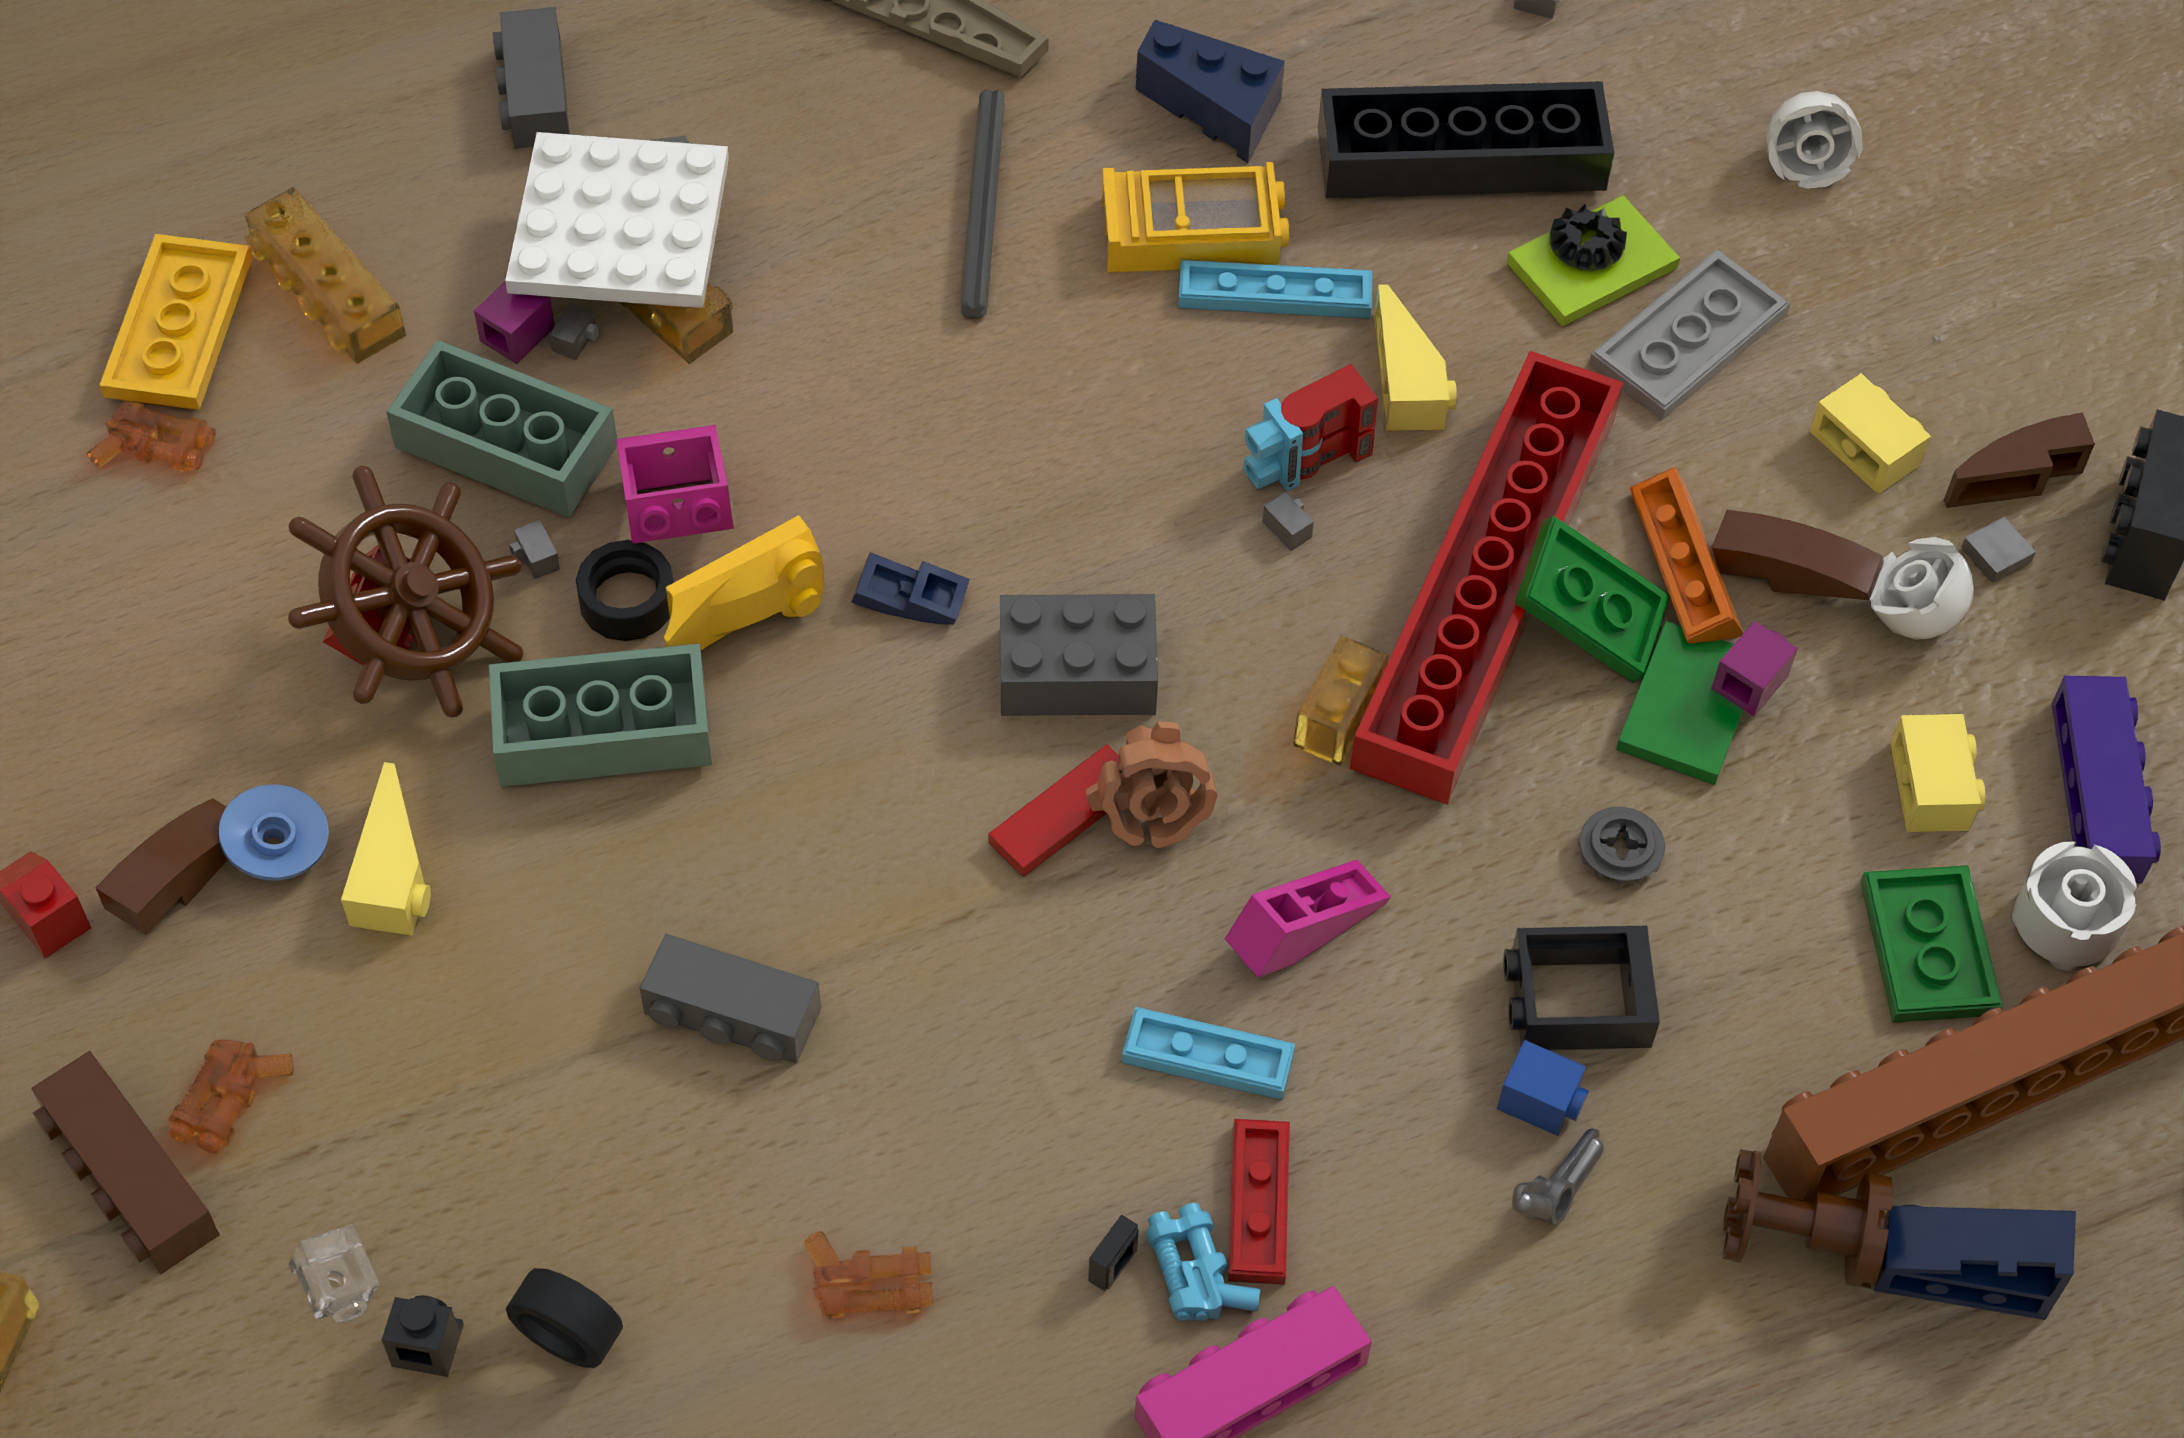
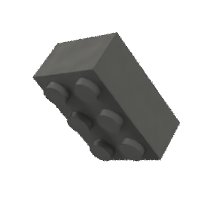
(1078, 654)

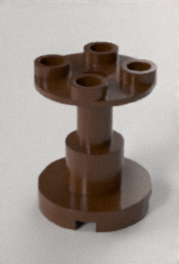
(1828, 1222)

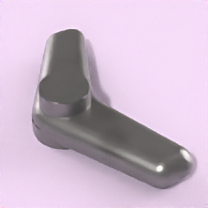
(1553, 1197)

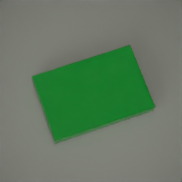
(1592, 599)
(1676, 712)
(1930, 943)

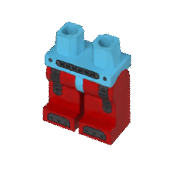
(1312, 429)

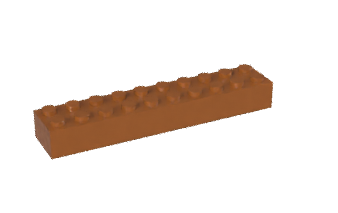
(1981, 1073)

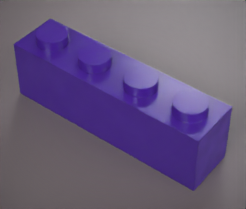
(2104, 770)

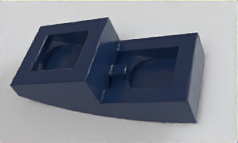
(918, 595)

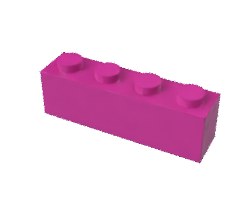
(1257, 1374)

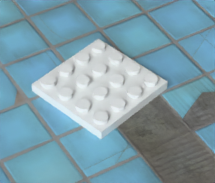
(618, 220)

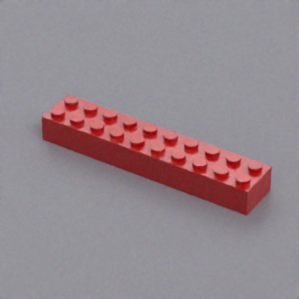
(1466, 611)

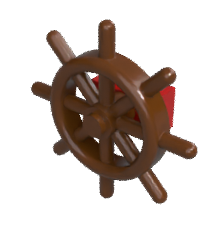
(394, 593)

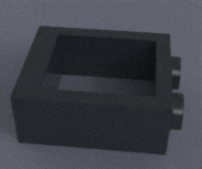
(1580, 946)

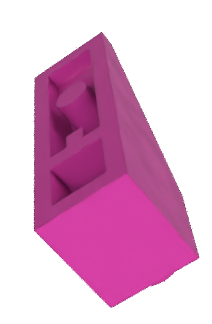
(1303, 915)

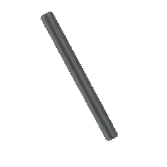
(982, 204)

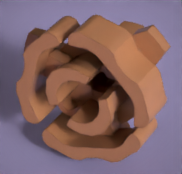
(1153, 779)

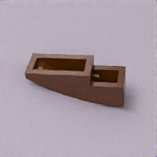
(2022, 462)
(1795, 556)
(166, 868)

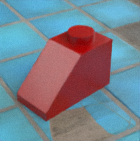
(42, 903)

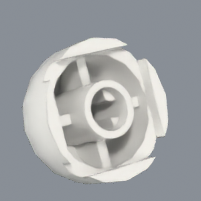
(1813, 139)
(1923, 589)

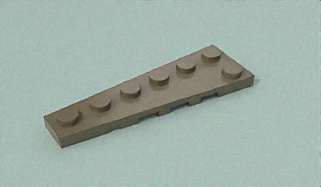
(963, 26)

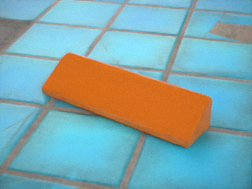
(1685, 559)

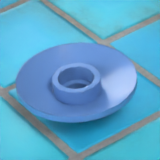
(276, 813)

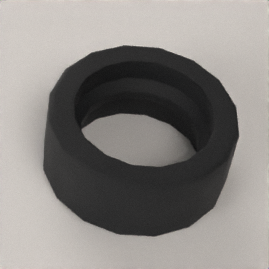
(622, 558)
(564, 1318)

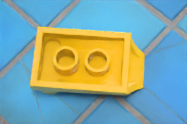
(747, 585)

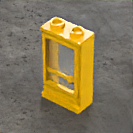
(1193, 215)

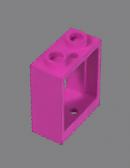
(694, 459)

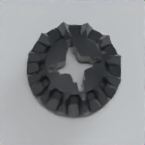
(1599, 250)

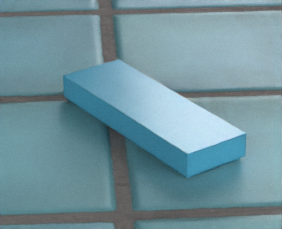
(1208, 1053)

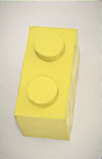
(1870, 433)
(1936, 773)

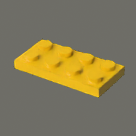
(176, 322)

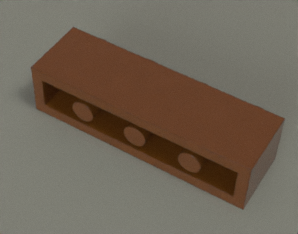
(124, 1162)

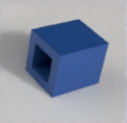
(1543, 1088)

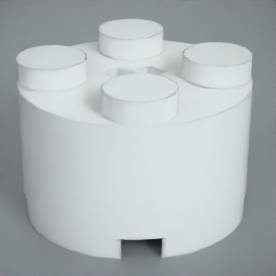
(2075, 904)

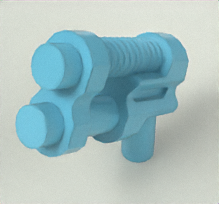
(1195, 1285)

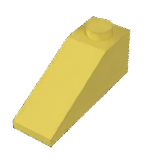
(1410, 370)
(386, 878)

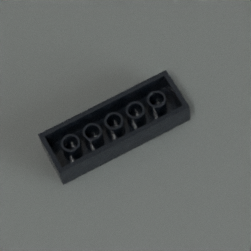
(1464, 139)

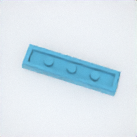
(1275, 289)

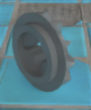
(1641, 837)

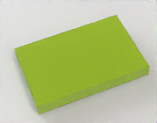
(1576, 292)

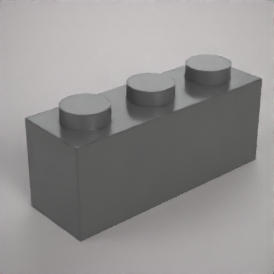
(531, 75)
(730, 999)

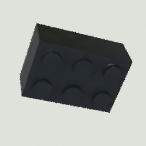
(2150, 516)

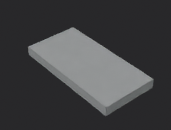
(1689, 334)

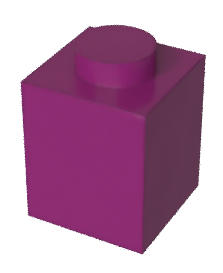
(513, 322)
(1754, 668)

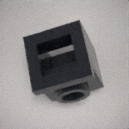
(422, 1326)

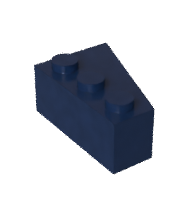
(1212, 83)
(1979, 1257)

